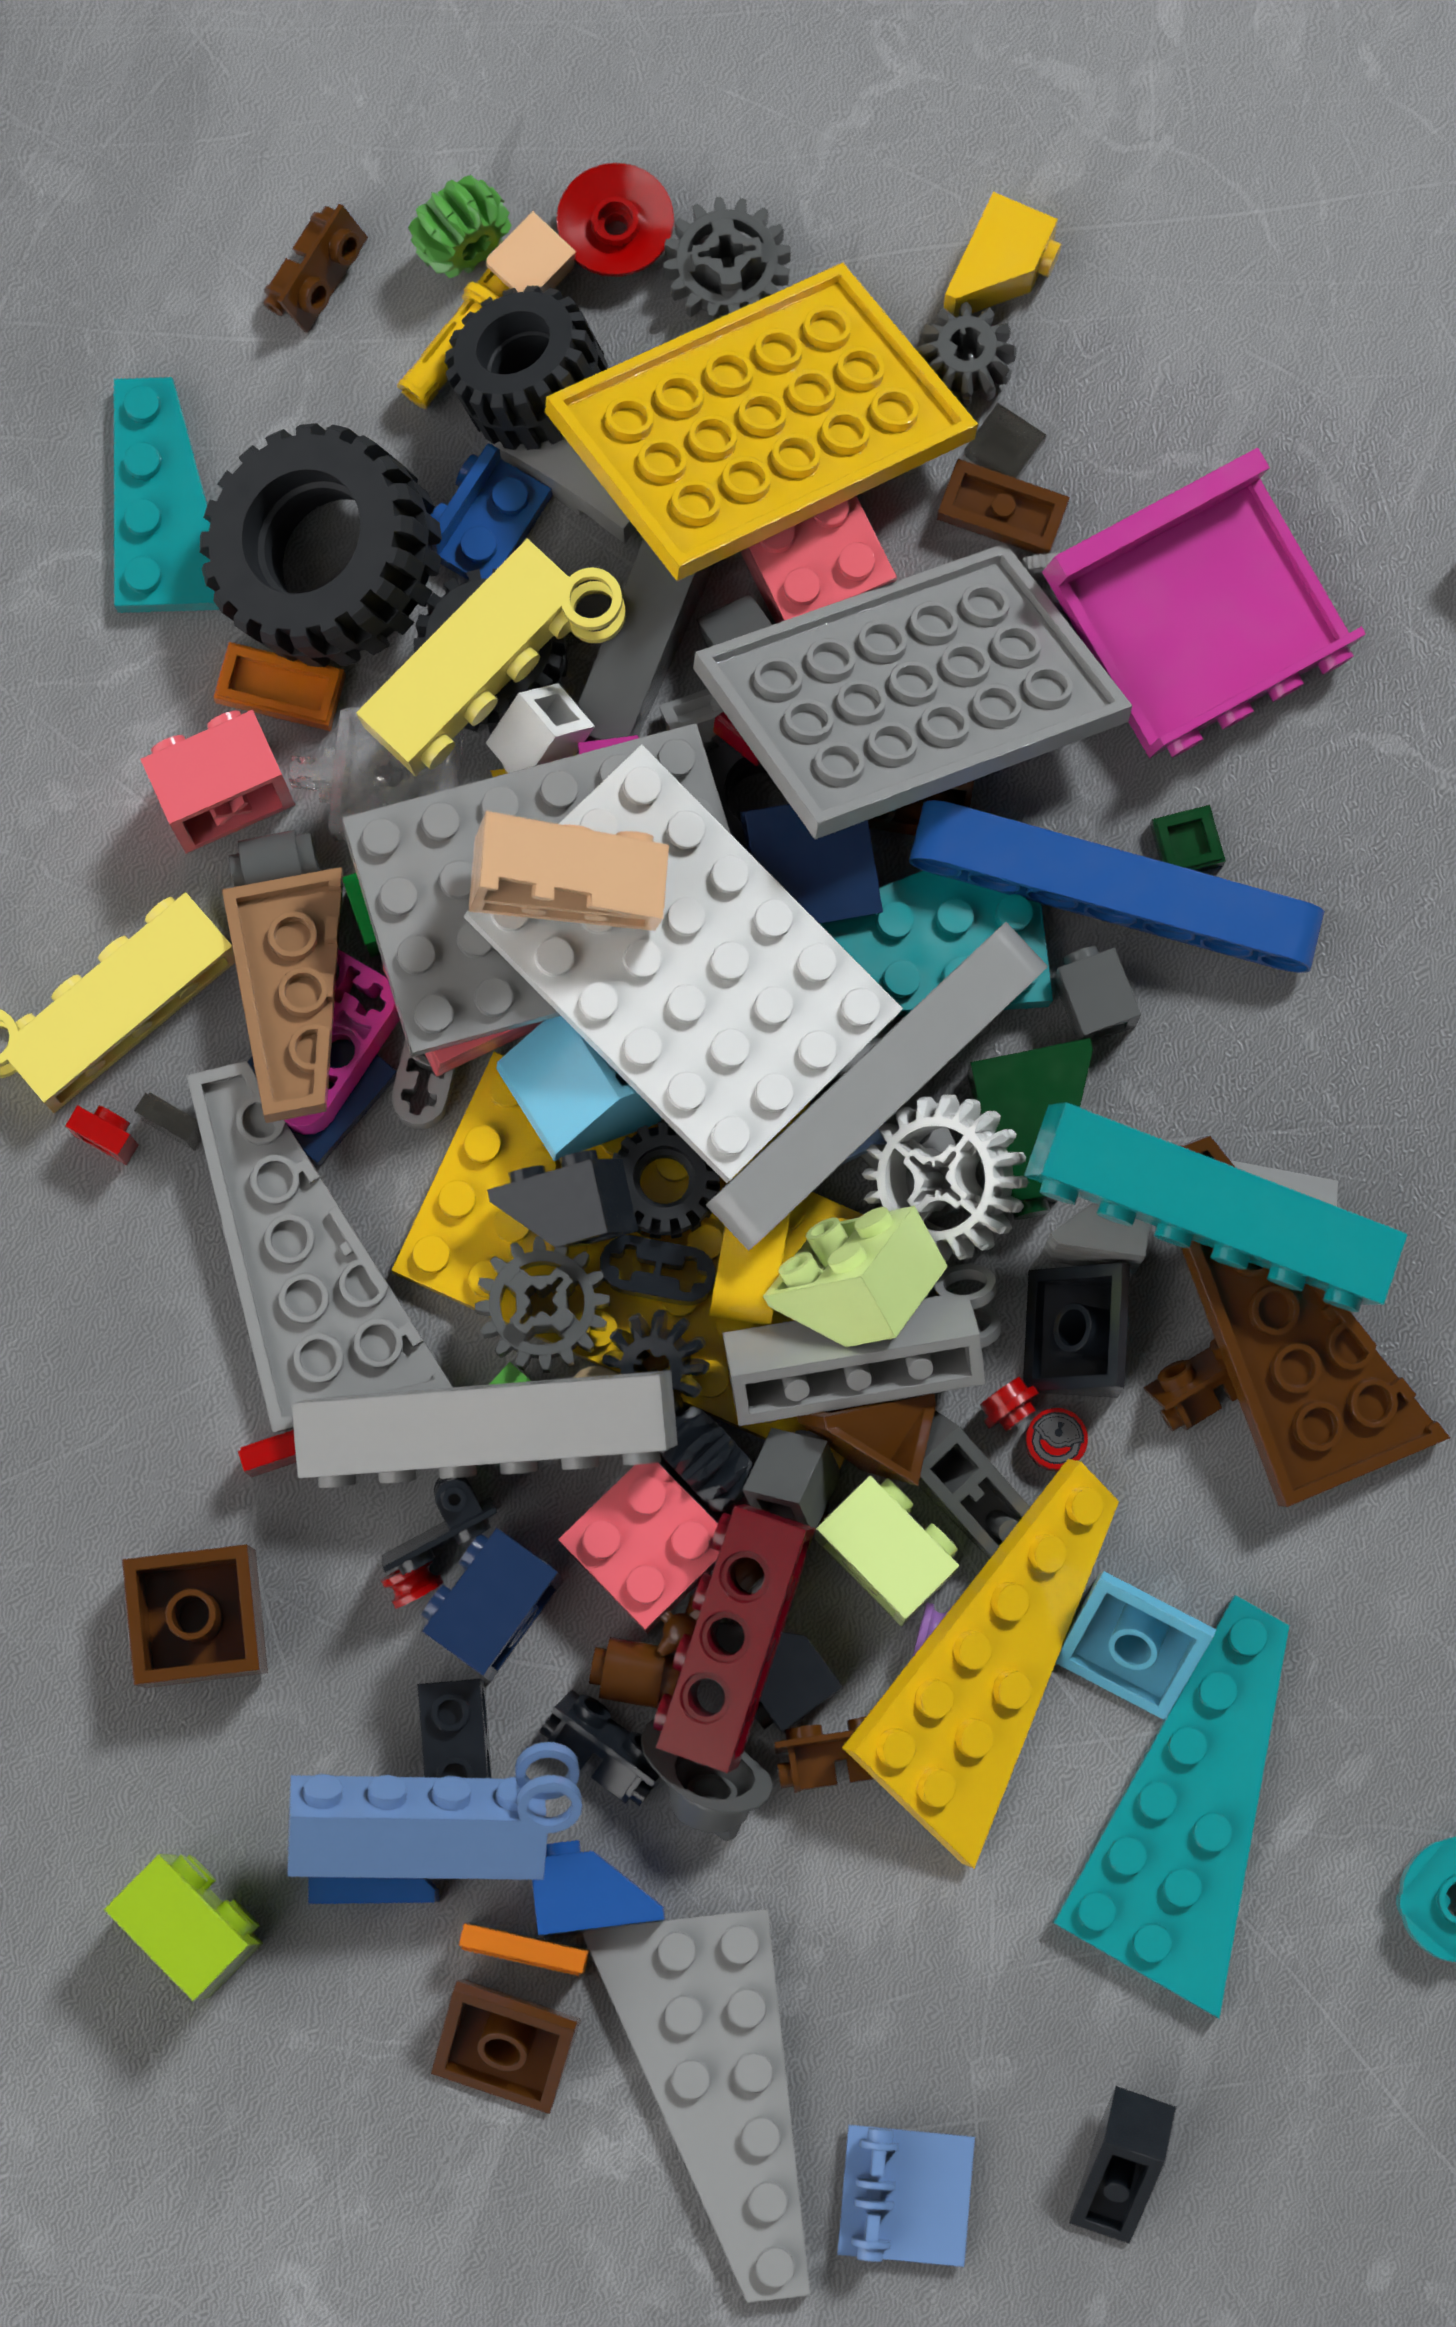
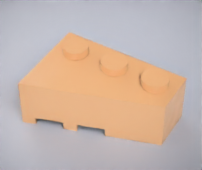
(567, 873)

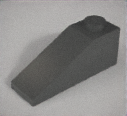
(969, 1487)

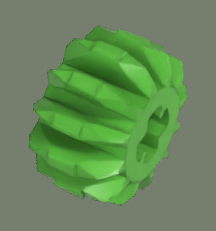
(459, 226)

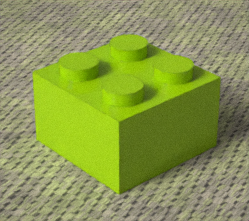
(185, 1924)

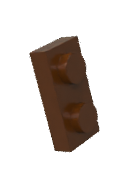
(1002, 508)

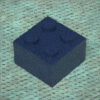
(490, 1602)

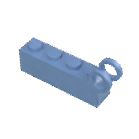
(429, 1824)

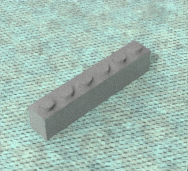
(485, 1426)

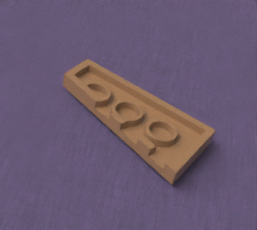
(286, 972)

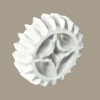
(962, 1159)

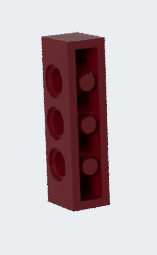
(781, 1550)

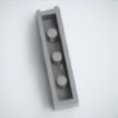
(799, 1372)

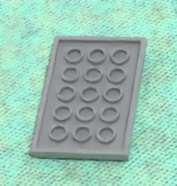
(911, 689)
(418, 876)

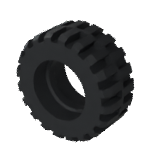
(264, 506)

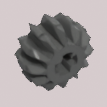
(974, 334)

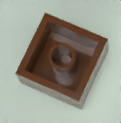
(194, 1616)

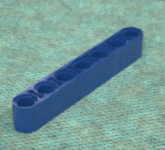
(1116, 886)

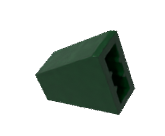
(1020, 1090)

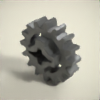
(705, 268)
(523, 1286)

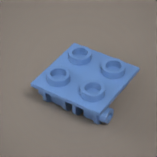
(906, 2196)

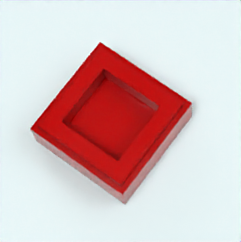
(268, 1454)

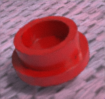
(1009, 1405)

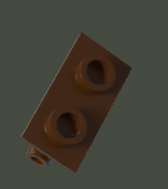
(328, 248)
(1188, 1386)
(814, 1756)

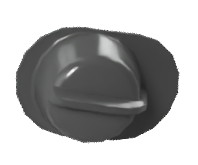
(706, 1796)

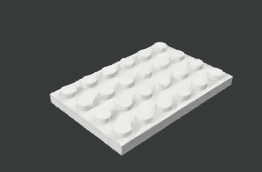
(721, 1009)

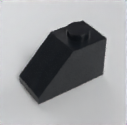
(1123, 2164)

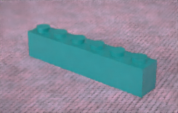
(1214, 1205)

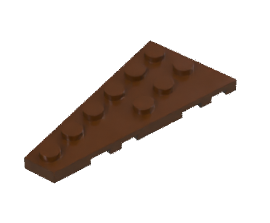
(1305, 1376)

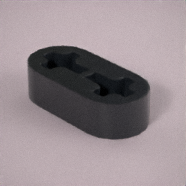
(660, 1255)

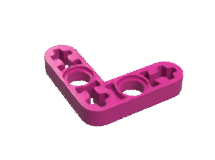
(350, 1023)

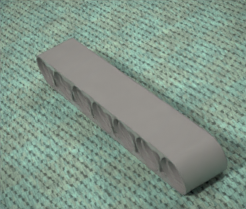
(876, 1086)

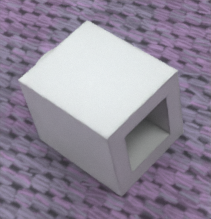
(539, 729)

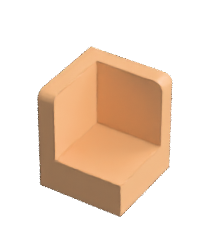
(532, 256)

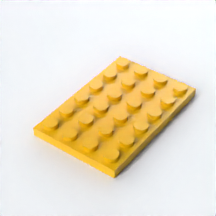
(760, 420)

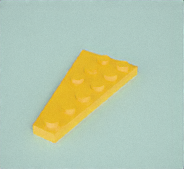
(968, 1696)

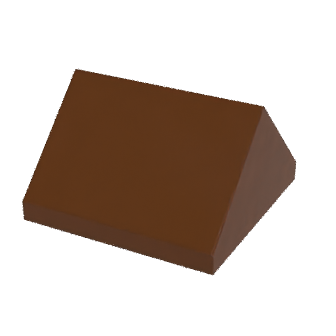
(505, 2045)

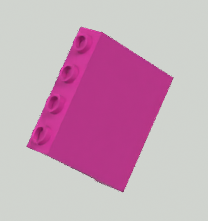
(1200, 606)

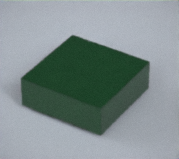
(1189, 839)

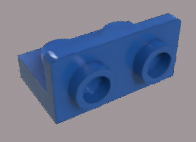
(488, 514)

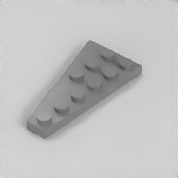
(711, 2046)

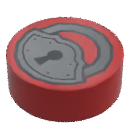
(1055, 1437)

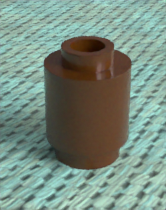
(633, 1673)

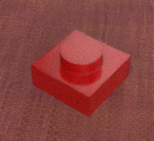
(104, 1132)

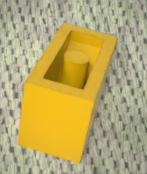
(1003, 256)

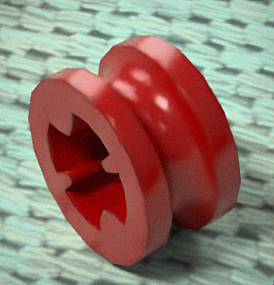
(411, 1585)

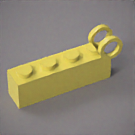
(481, 650)
(116, 1002)

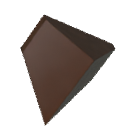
(879, 1436)

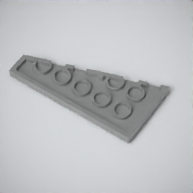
(304, 1279)

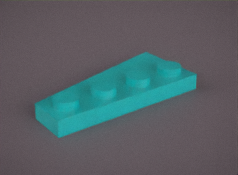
(156, 502)

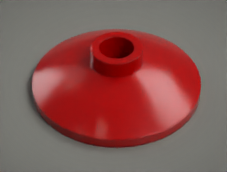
(609, 195)

